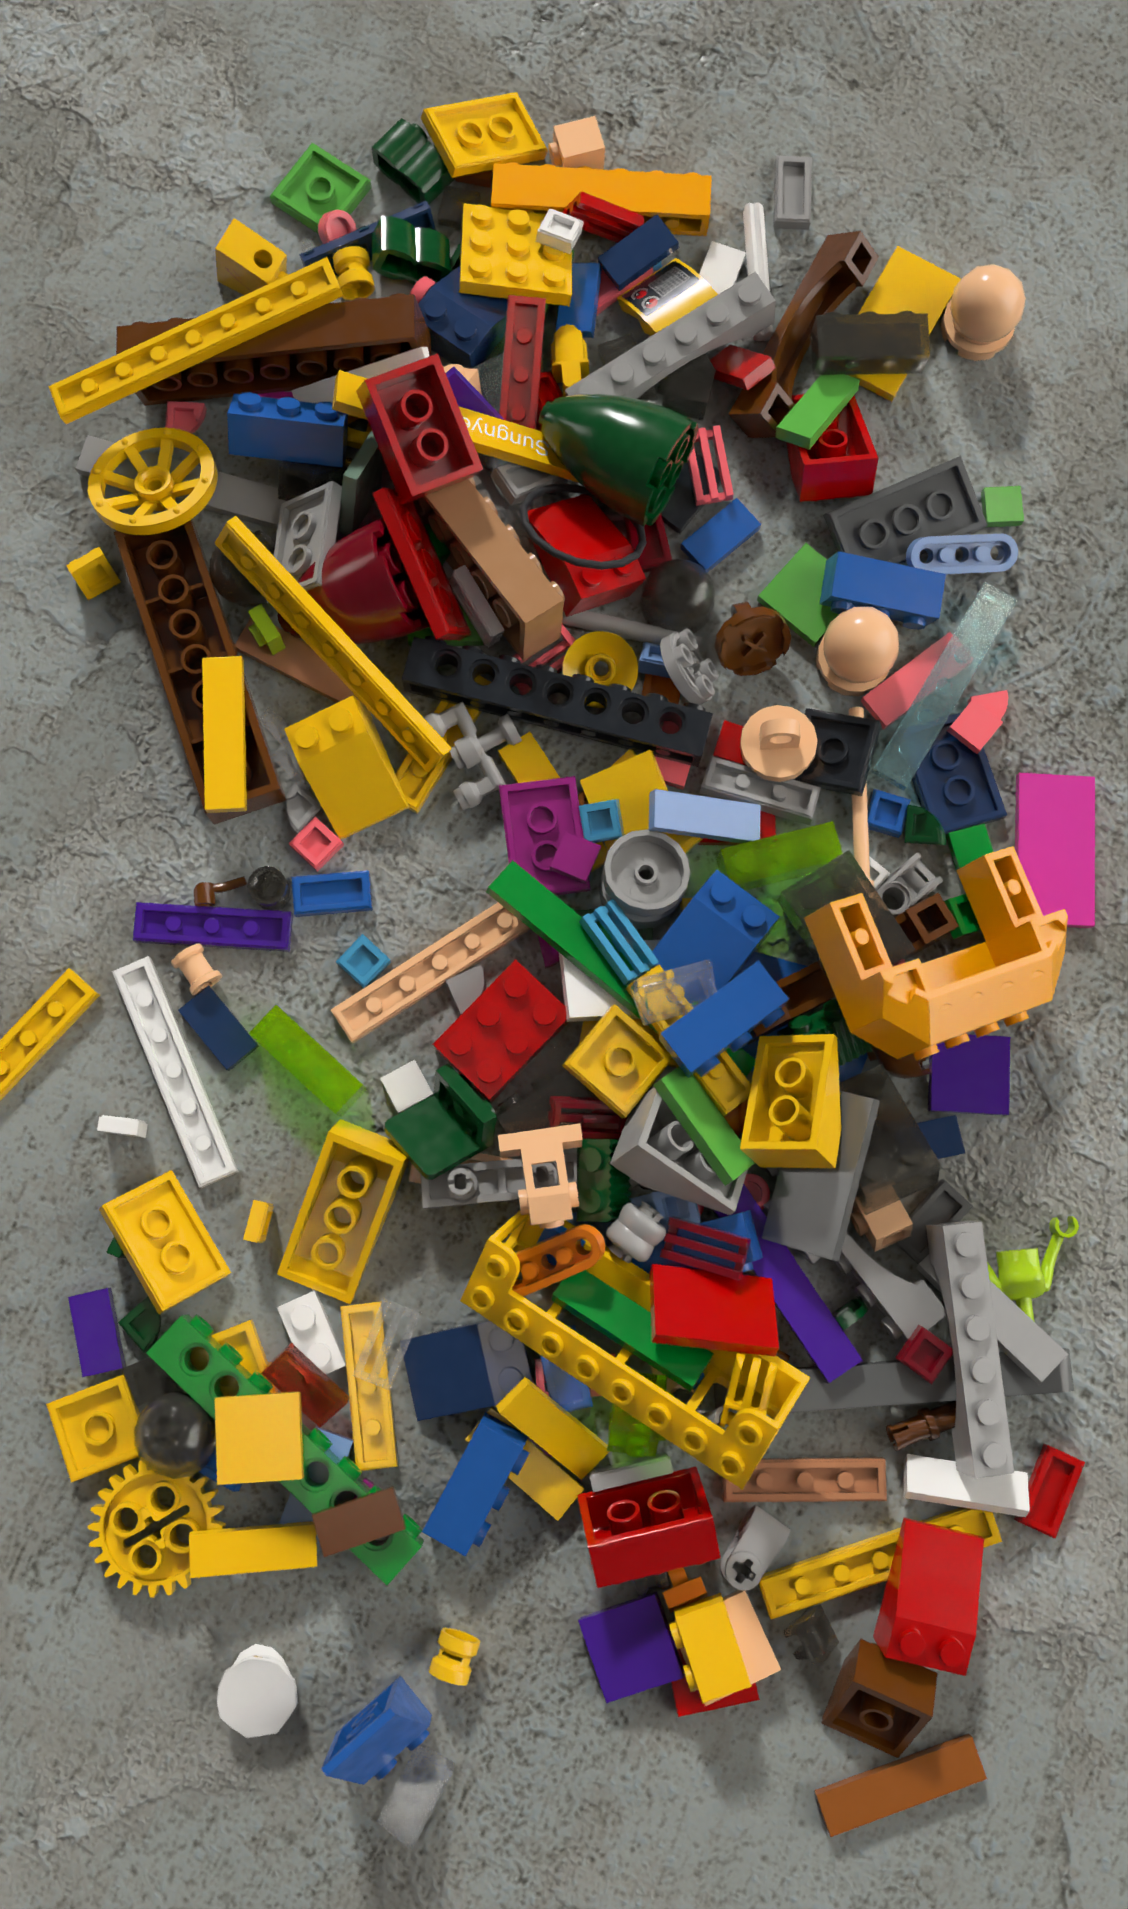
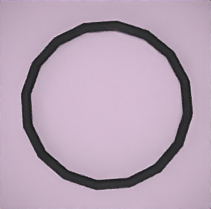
(564, 556)

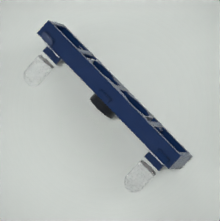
(417, 215)

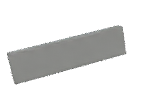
(1016, 1332)

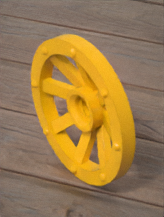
(154, 485)

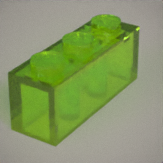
(780, 856)
(308, 1061)

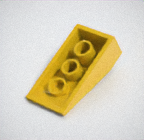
(343, 1211)

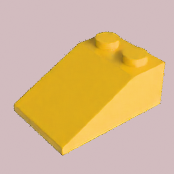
(347, 766)
(794, 1103)

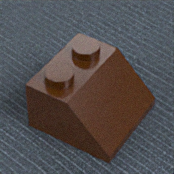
(881, 1699)

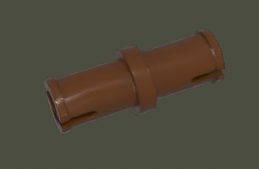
(922, 1426)

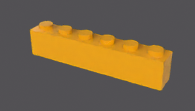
(677, 199)

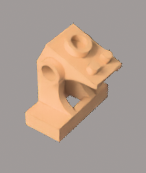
(549, 1204)

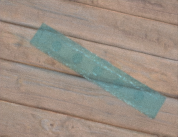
(944, 686)

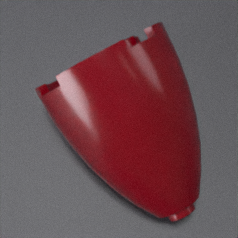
(361, 590)

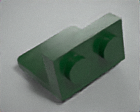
(444, 1126)

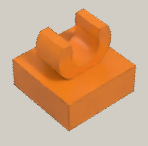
(684, 1590)

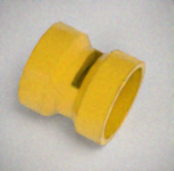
(352, 267)
(454, 1656)

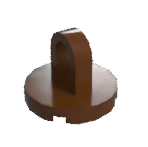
(752, 639)

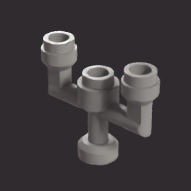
(471, 751)

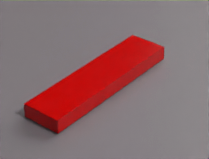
(522, 360)

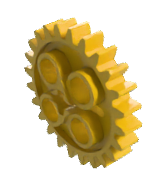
(140, 1494)

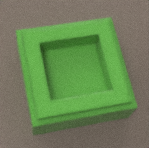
(1002, 506)

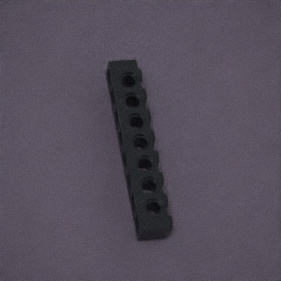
(571, 717)

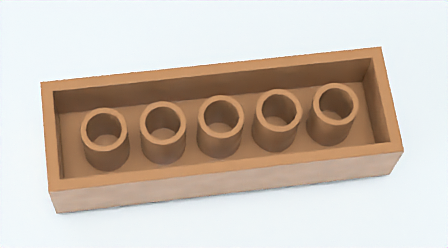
(506, 575)

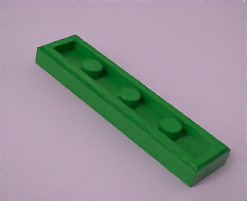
(629, 1327)

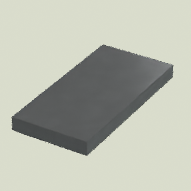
(921, 506)
(815, 1204)

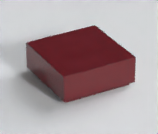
(925, 1354)

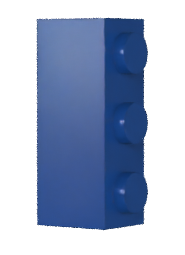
(287, 430)
(892, 588)
(724, 1020)
(738, 1224)
(477, 1485)

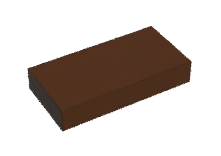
(358, 1521)

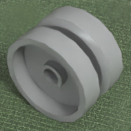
(645, 877)

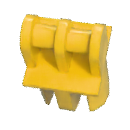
(569, 356)
(747, 1397)

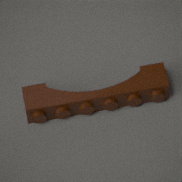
(835, 272)
(810, 987)

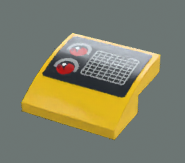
(666, 296)

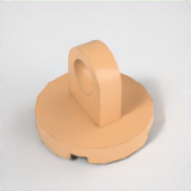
(778, 743)

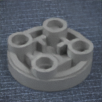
(687, 668)

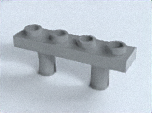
(489, 1182)

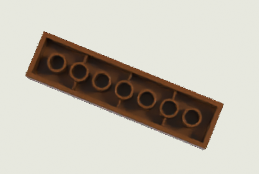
(292, 354)
(183, 627)

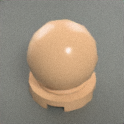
(983, 312)
(857, 650)

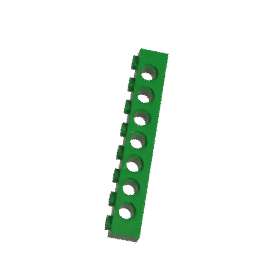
(173, 1355)

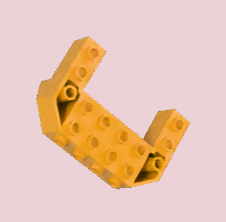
(942, 1000)

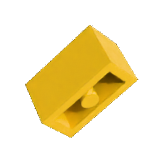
(711, 1647)

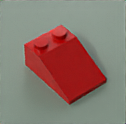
(839, 462)
(586, 533)
(931, 1597)

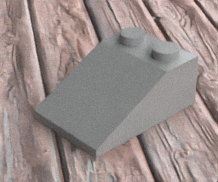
(665, 1159)

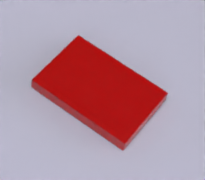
(713, 1311)

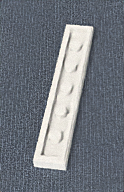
(175, 1072)

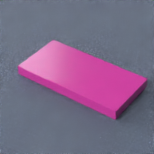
(1058, 842)

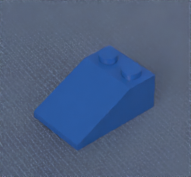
(717, 925)
(377, 1735)

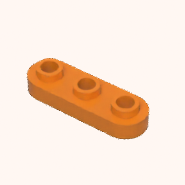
(569, 1256)

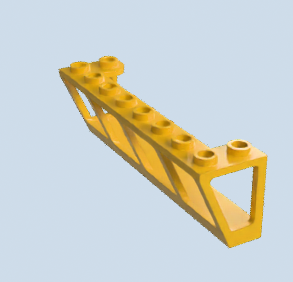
(728, 1452)

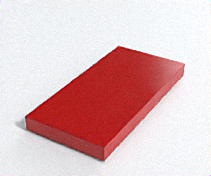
(422, 566)

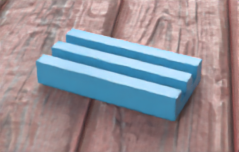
(624, 938)

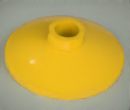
(603, 647)

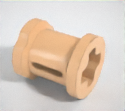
(196, 968)

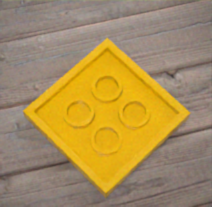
(506, 260)

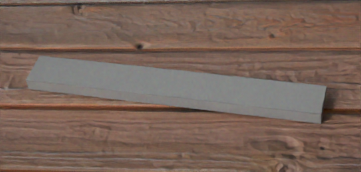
(232, 495)

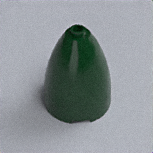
(620, 449)

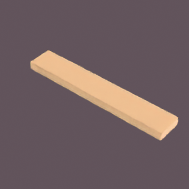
(427, 971)

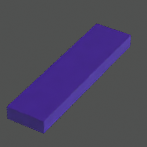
(212, 927)

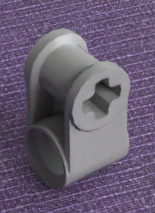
(909, 884)
(758, 1541)

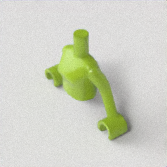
(1020, 1269)

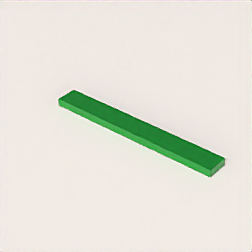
(561, 929)

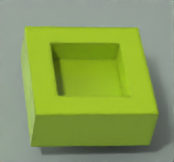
(264, 630)

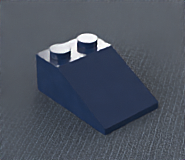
(461, 324)
(463, 1368)

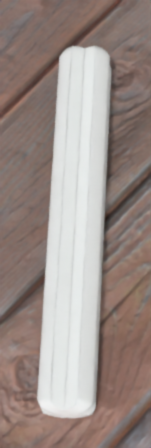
(757, 252)

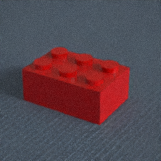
(419, 428)
(502, 1031)
(648, 1527)

